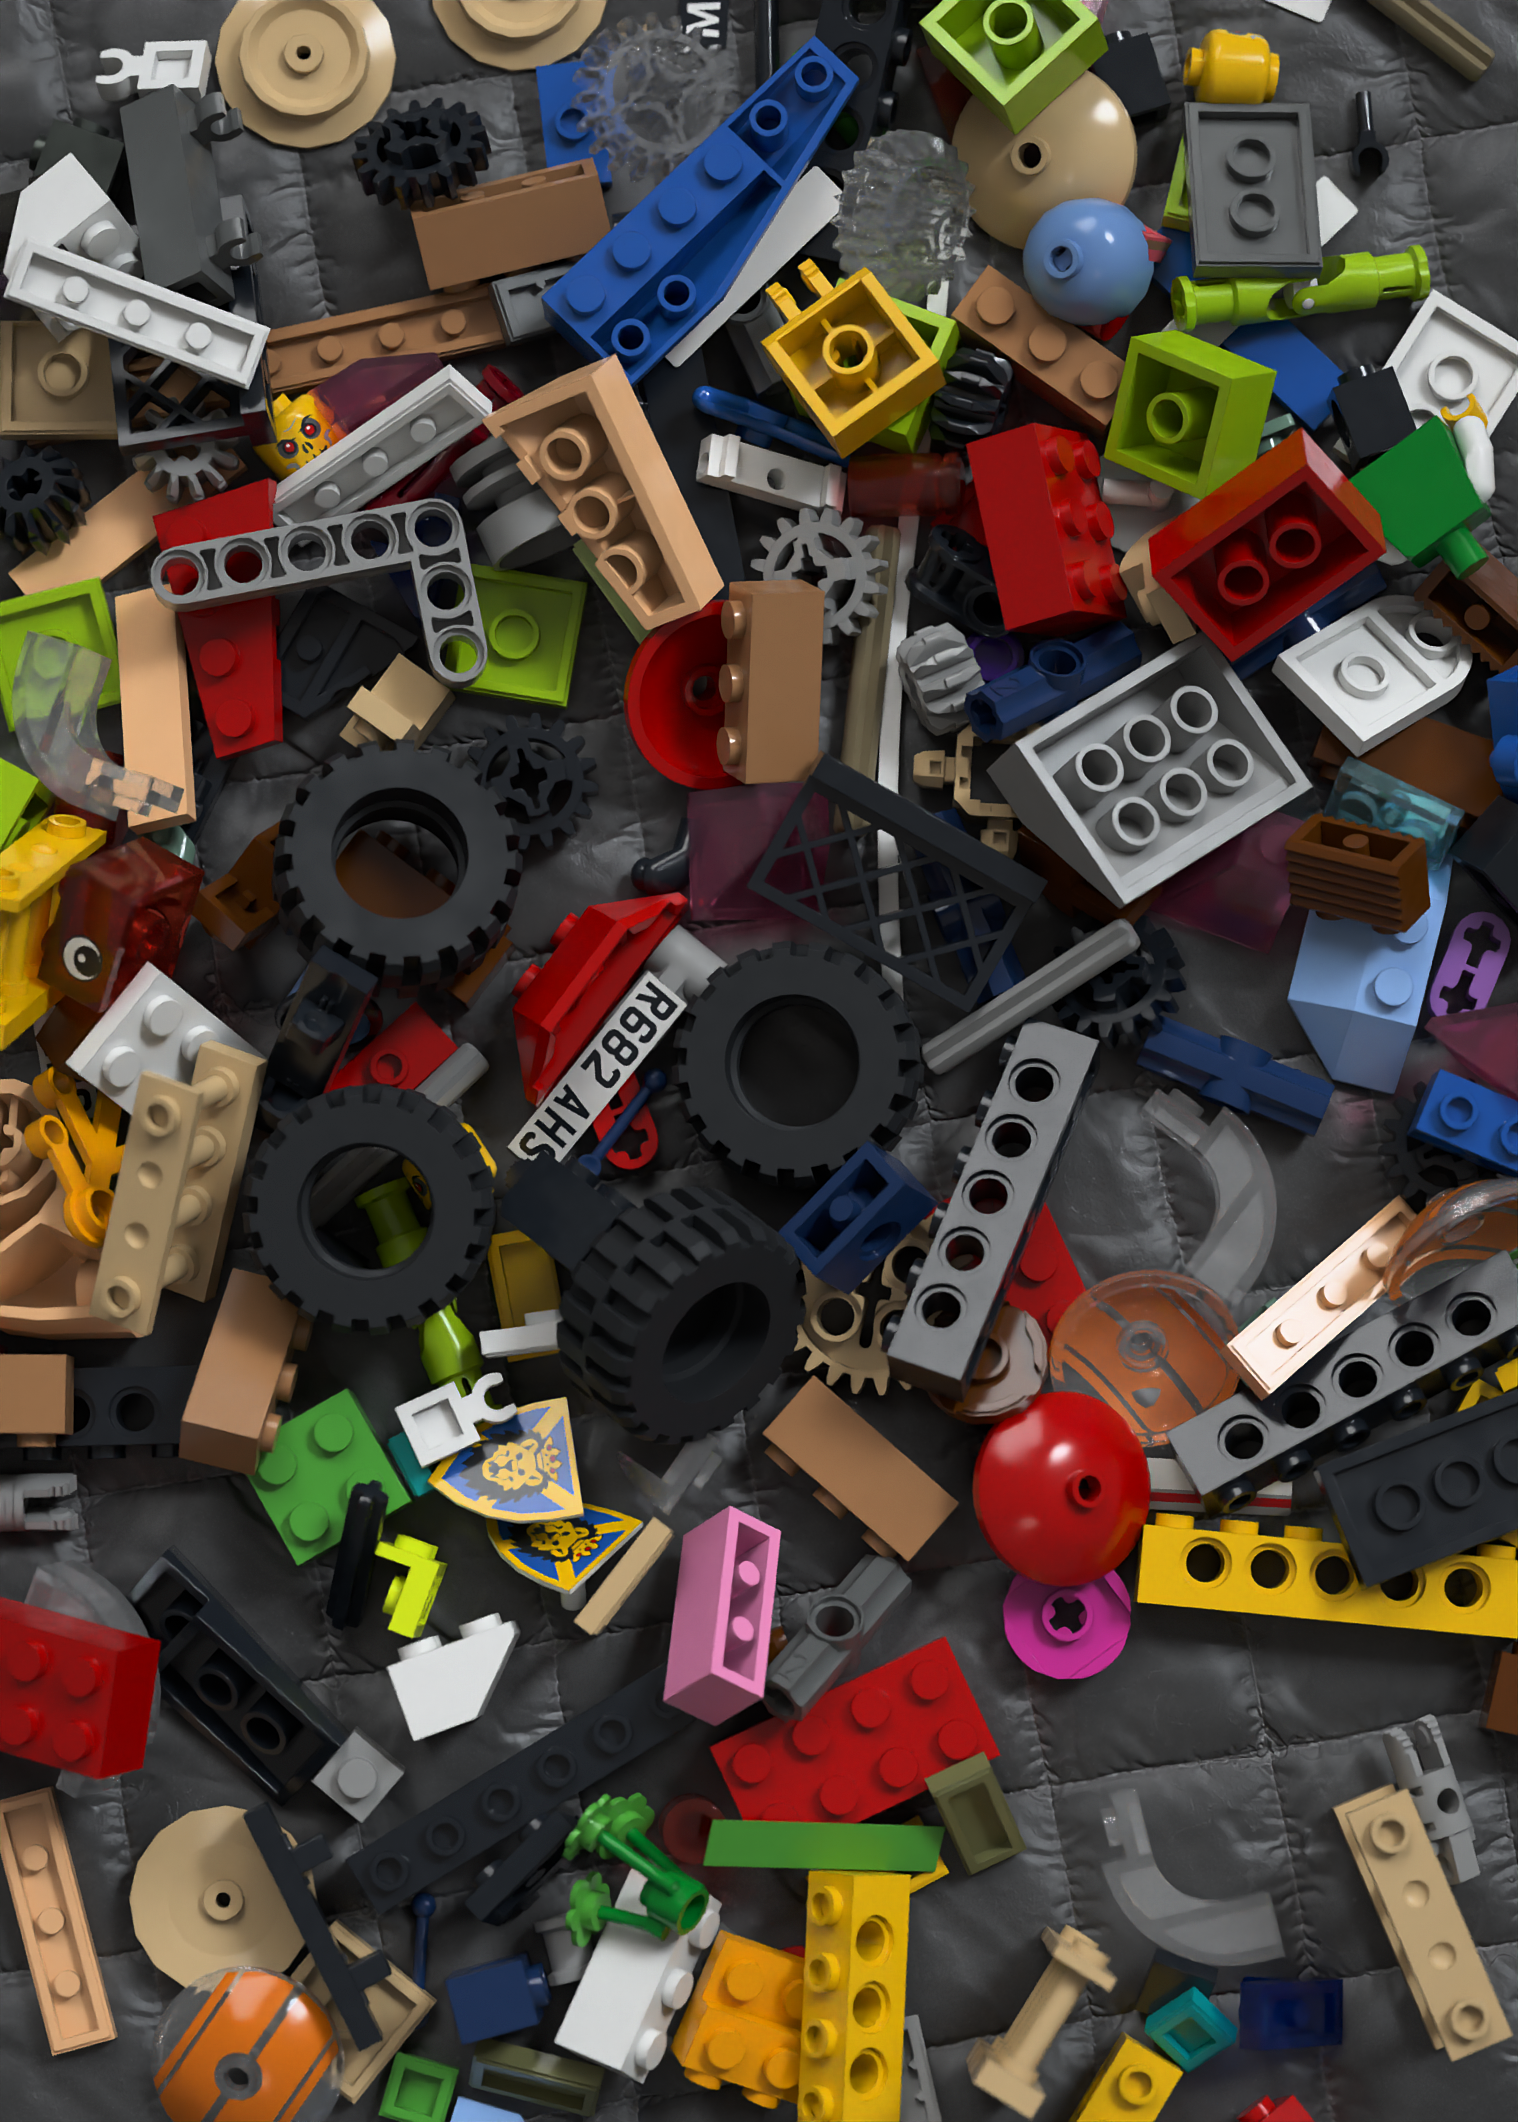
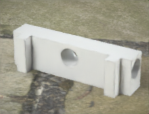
(745, 469)

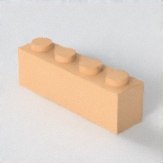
(613, 488)

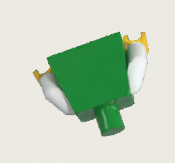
(1435, 491)

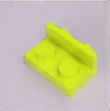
(414, 1595)

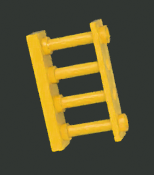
(28, 907)

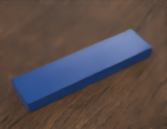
(1302, 370)

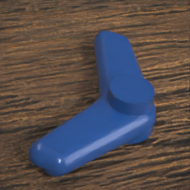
(763, 423)

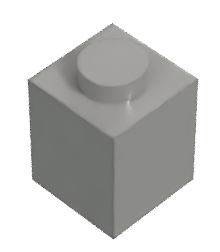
(359, 1774)

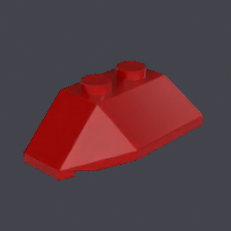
(584, 982)

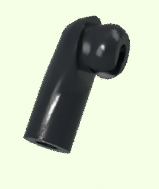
(666, 871)

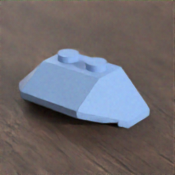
(1365, 990)

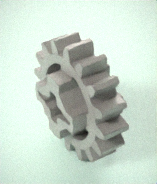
(815, 551)

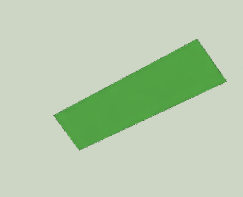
(823, 1845)

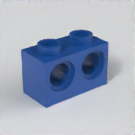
(1469, 1123)

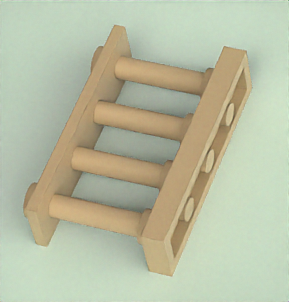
(178, 1186)
(1421, 1921)
(1010, 2063)

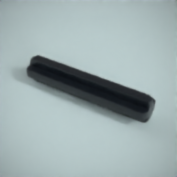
(357, 1554)

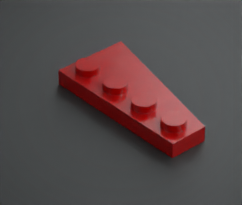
(235, 642)

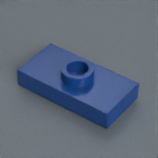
(559, 120)

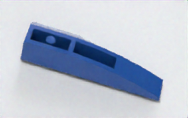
(702, 223)

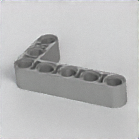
(344, 565)

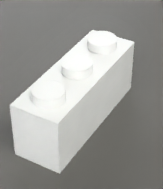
(633, 1989)

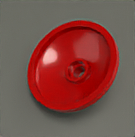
(663, 715)
(1031, 1496)

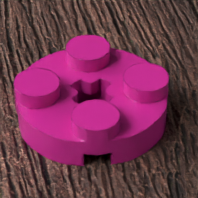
(1060, 1651)

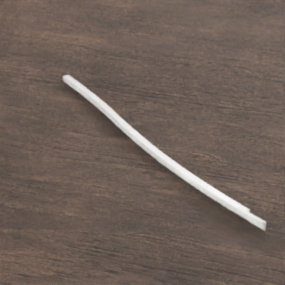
(892, 704)

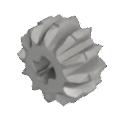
(182, 471)
(938, 675)

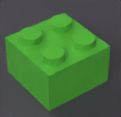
(313, 1473)

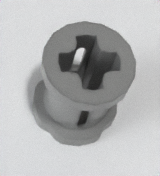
(566, 1959)

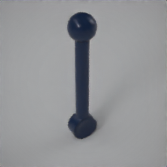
(653, 1082)
(422, 1906)

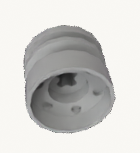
(525, 514)

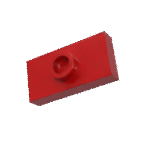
(399, 1055)

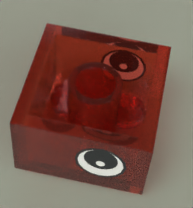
(115, 918)

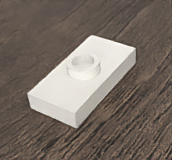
(534, 1337)

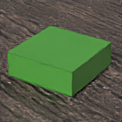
(418, 2089)

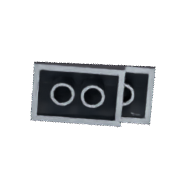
(232, 1680)

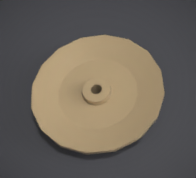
(519, 32)
(313, 98)
(179, 1904)

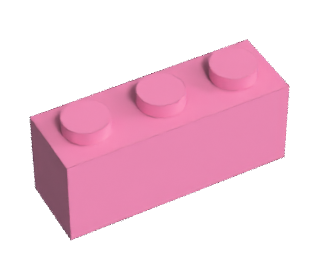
(722, 1616)

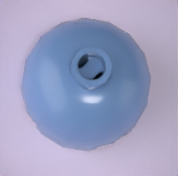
(1087, 261)

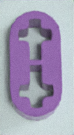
(1454, 963)

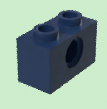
(858, 1218)
(498, 1996)

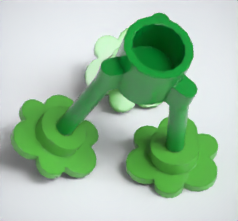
(669, 1894)

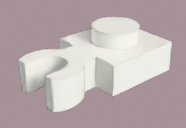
(162, 63)
(444, 1422)

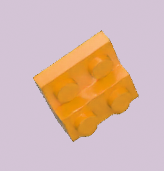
(745, 2021)

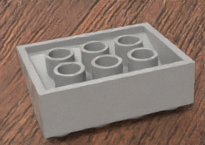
(1150, 772)

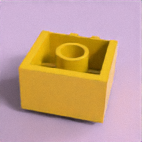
(845, 322)

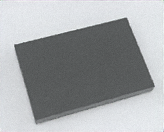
(1251, 190)

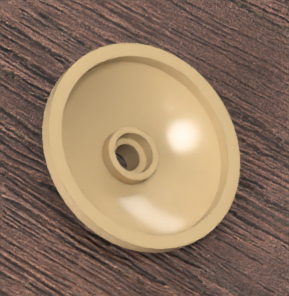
(1084, 154)

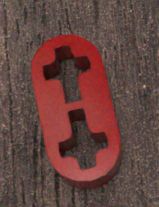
(642, 1122)

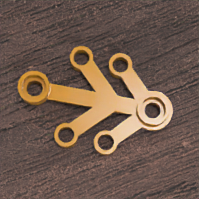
(88, 1195)

